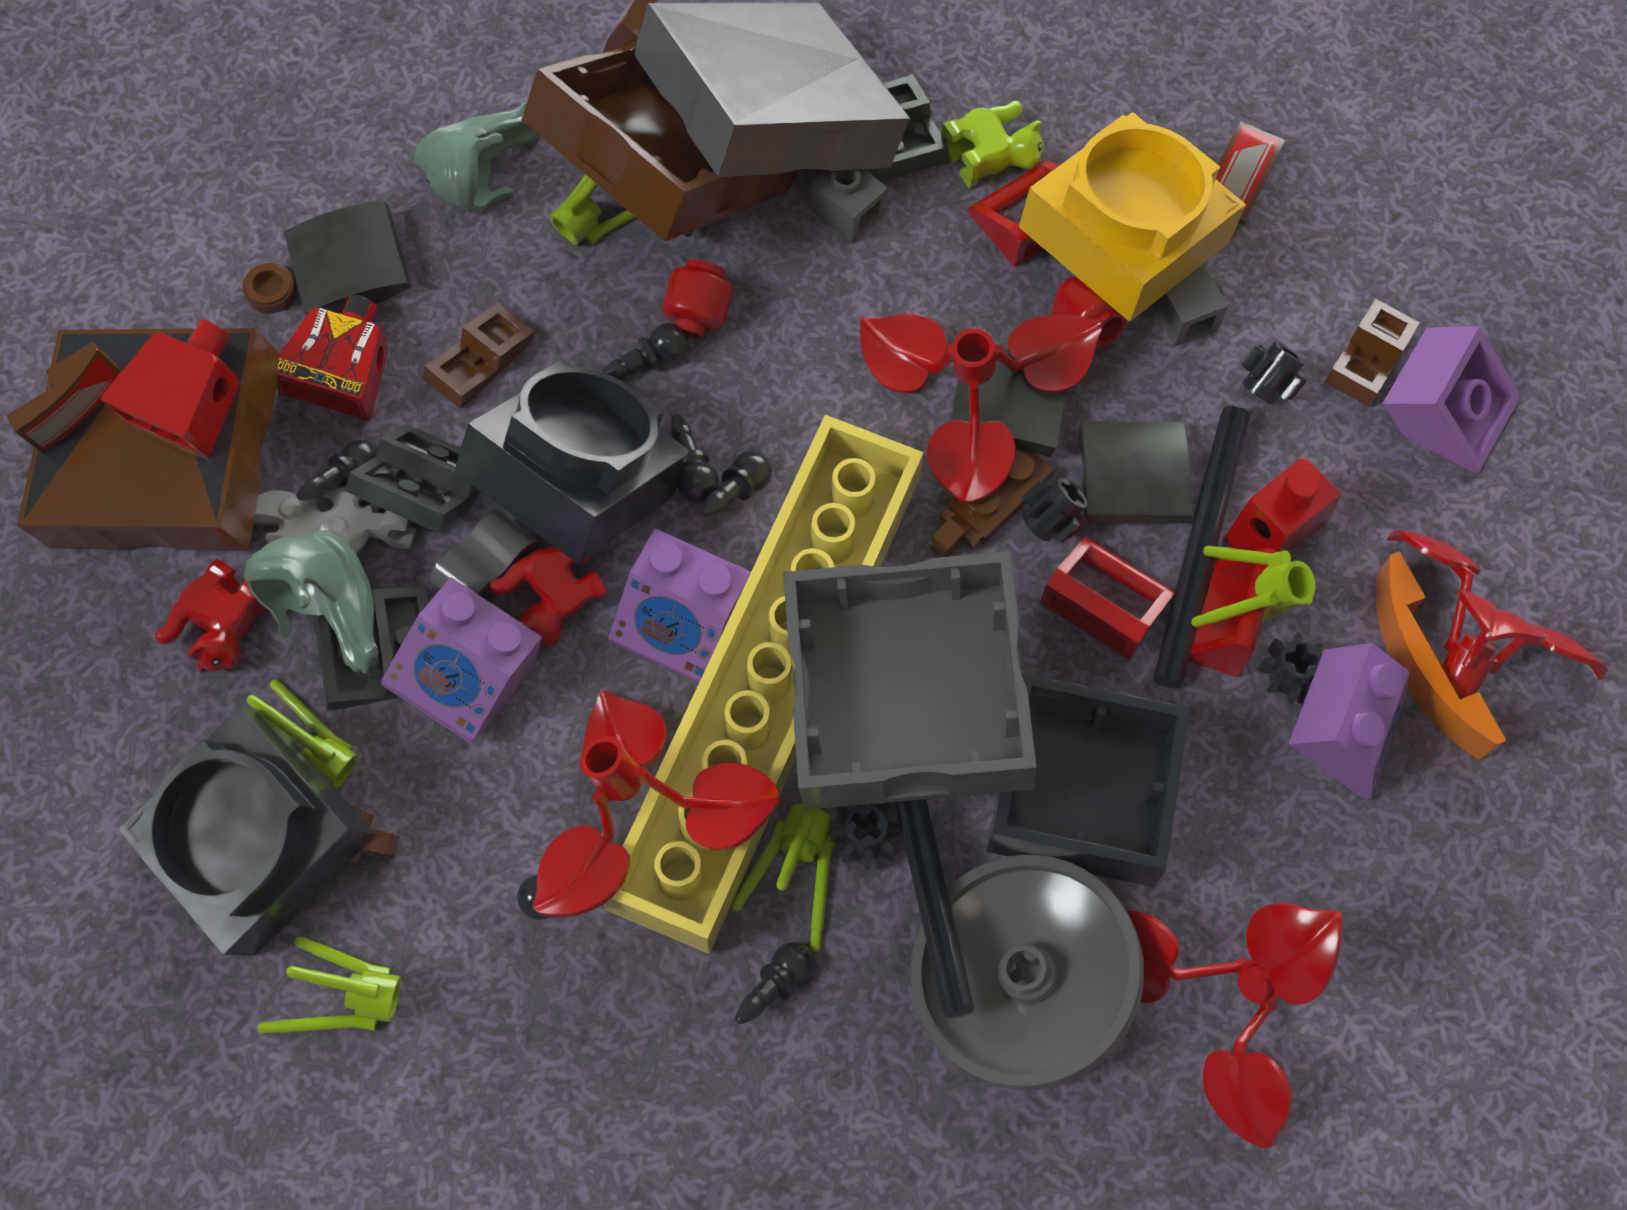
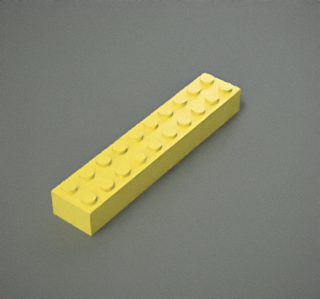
(742, 712)

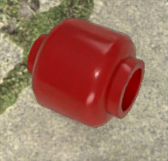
(697, 297)
(1078, 299)

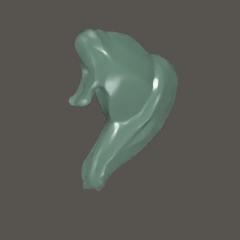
(460, 157)
(318, 578)

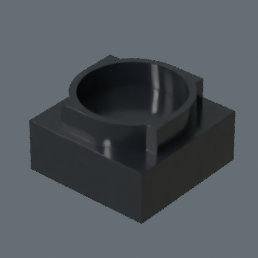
(573, 457)
(1100, 782)
(245, 832)

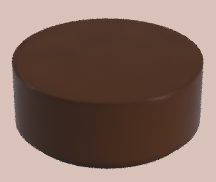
(269, 288)

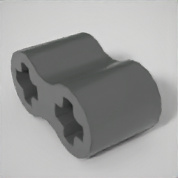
(485, 554)

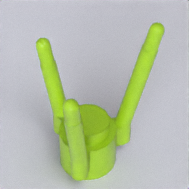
(579, 215)
(1278, 588)
(326, 750)
(802, 838)
(370, 994)

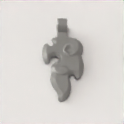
(345, 518)

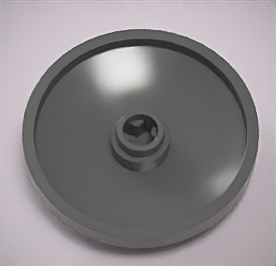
(1046, 969)

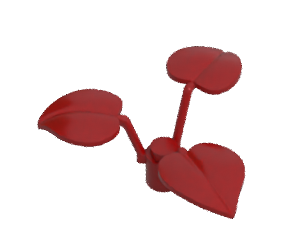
(976, 456)
(1471, 658)
(620, 740)
(1291, 960)

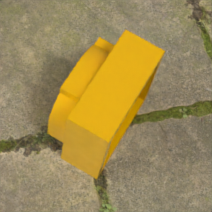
(1132, 213)

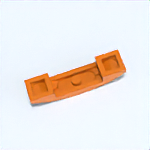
(1461, 720)

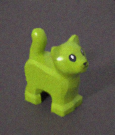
(987, 147)

